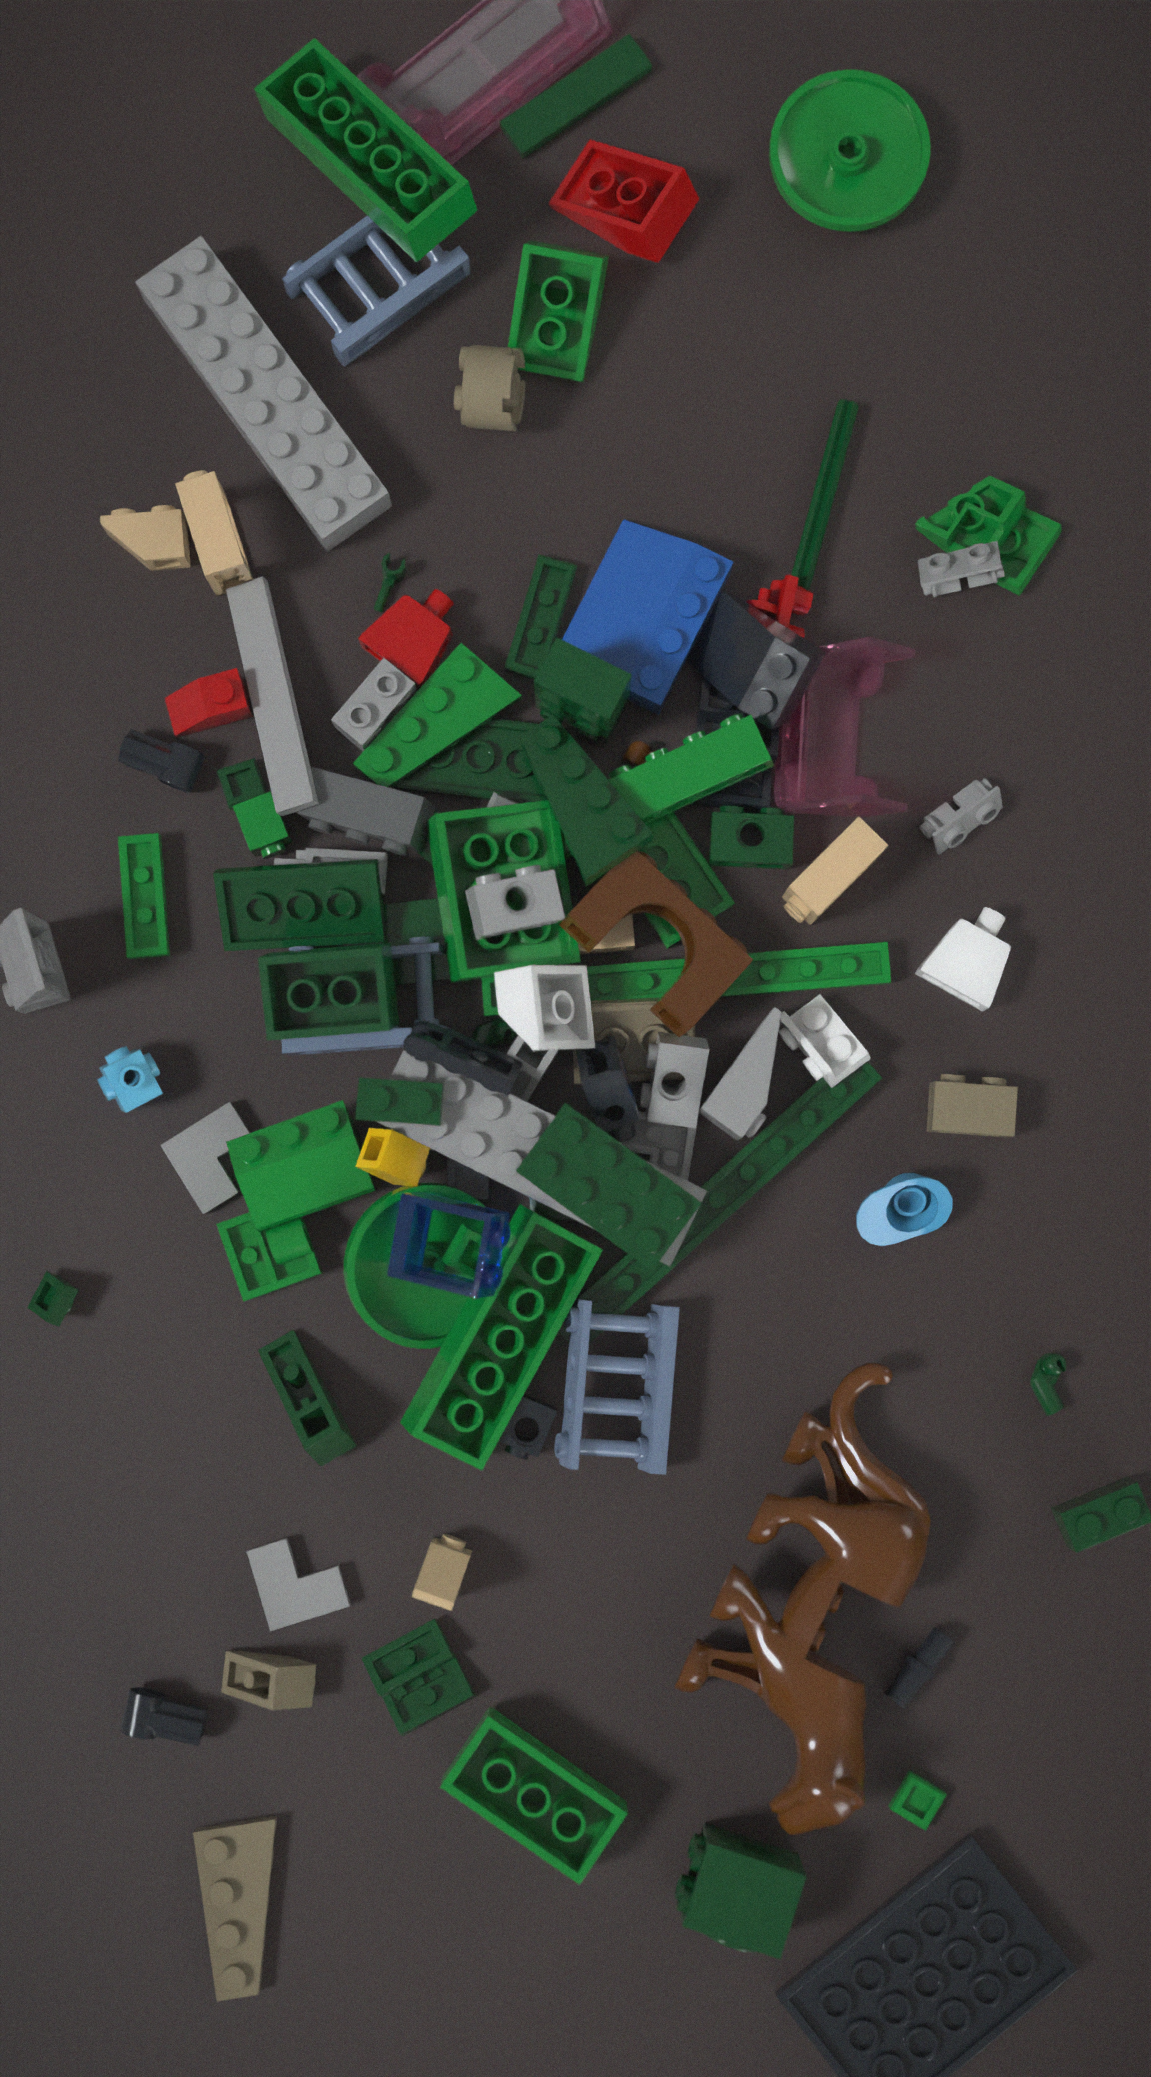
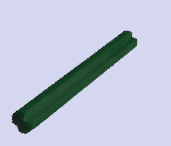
(824, 492)

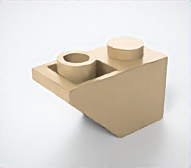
(153, 537)

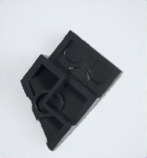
(753, 791)

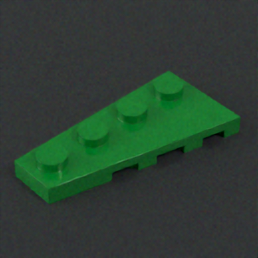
(445, 709)

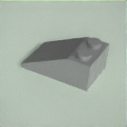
(30, 963)
(744, 1088)

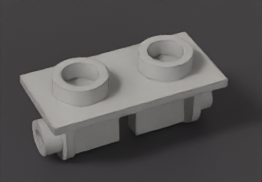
(978, 563)
(978, 805)

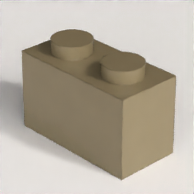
(972, 1108)

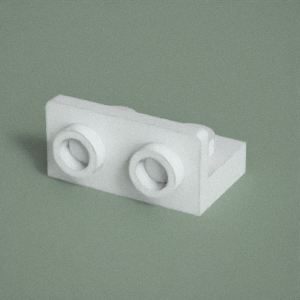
(824, 1040)

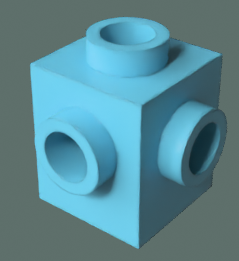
(140, 1089)

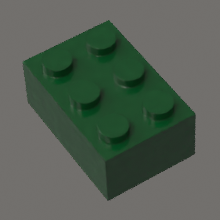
(582, 691)
(328, 991)

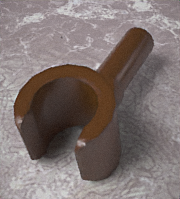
(636, 753)

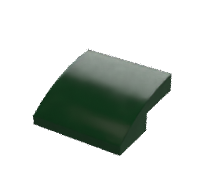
(418, 1677)

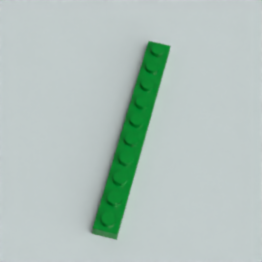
(766, 974)

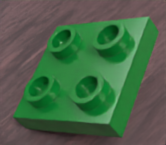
(269, 1257)

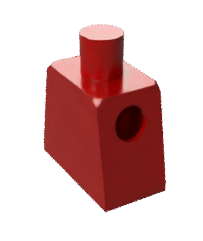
(411, 636)

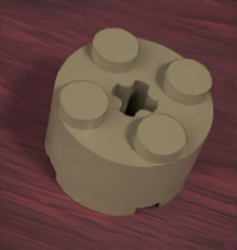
(490, 387)

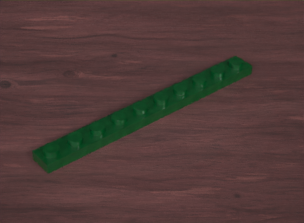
(735, 1185)

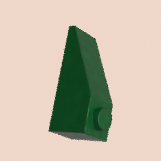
(306, 1399)

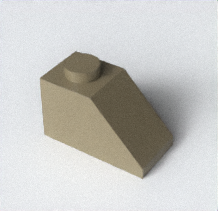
(269, 1679)

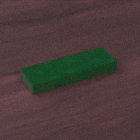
(540, 616)

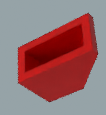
(209, 703)

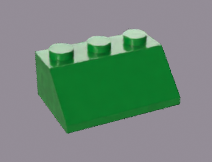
(299, 1166)

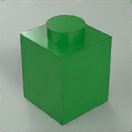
(262, 826)

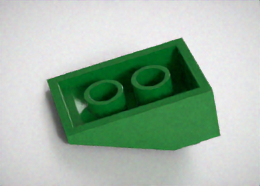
(557, 308)

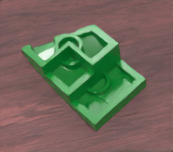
(992, 514)

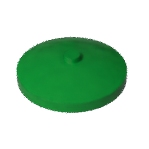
(849, 150)
(394, 1307)

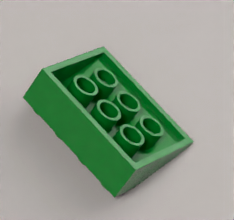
(487, 843)

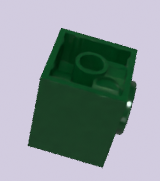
(740, 1891)

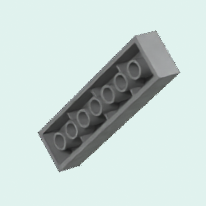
(264, 393)
(494, 1133)

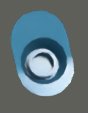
(904, 1209)

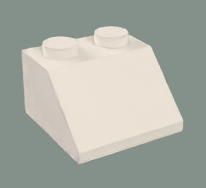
(547, 1005)

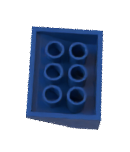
(648, 608)

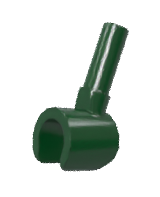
(389, 578)

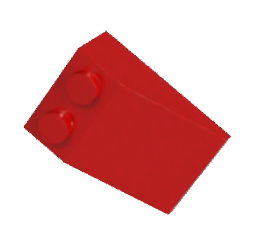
(626, 199)

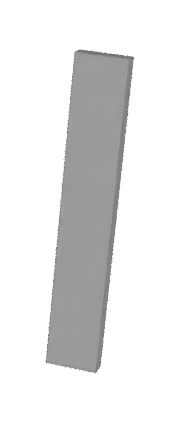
(272, 697)

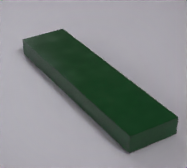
(576, 96)

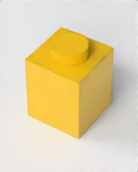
(393, 1157)

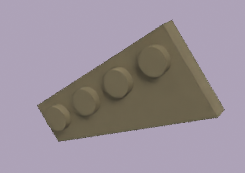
(235, 1887)

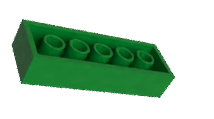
(366, 149)
(501, 1340)

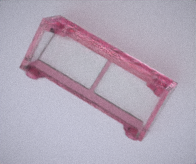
(487, 68)

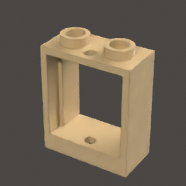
(213, 531)
(833, 872)

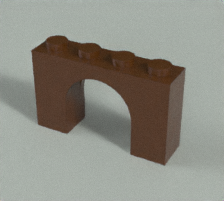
(711, 956)

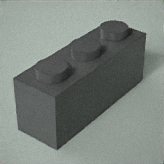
(368, 812)

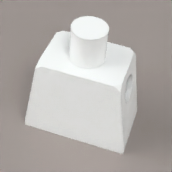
(969, 960)

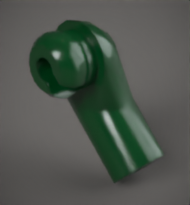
(494, 1033)
(1044, 1380)

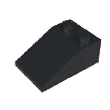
(755, 660)

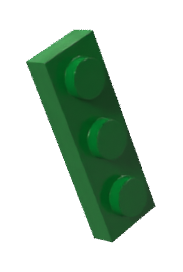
(143, 896)

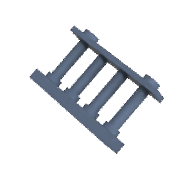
(382, 314)
(421, 949)
(652, 1409)

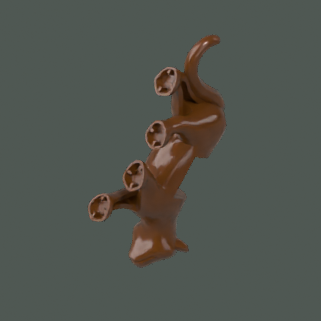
(873, 1541)

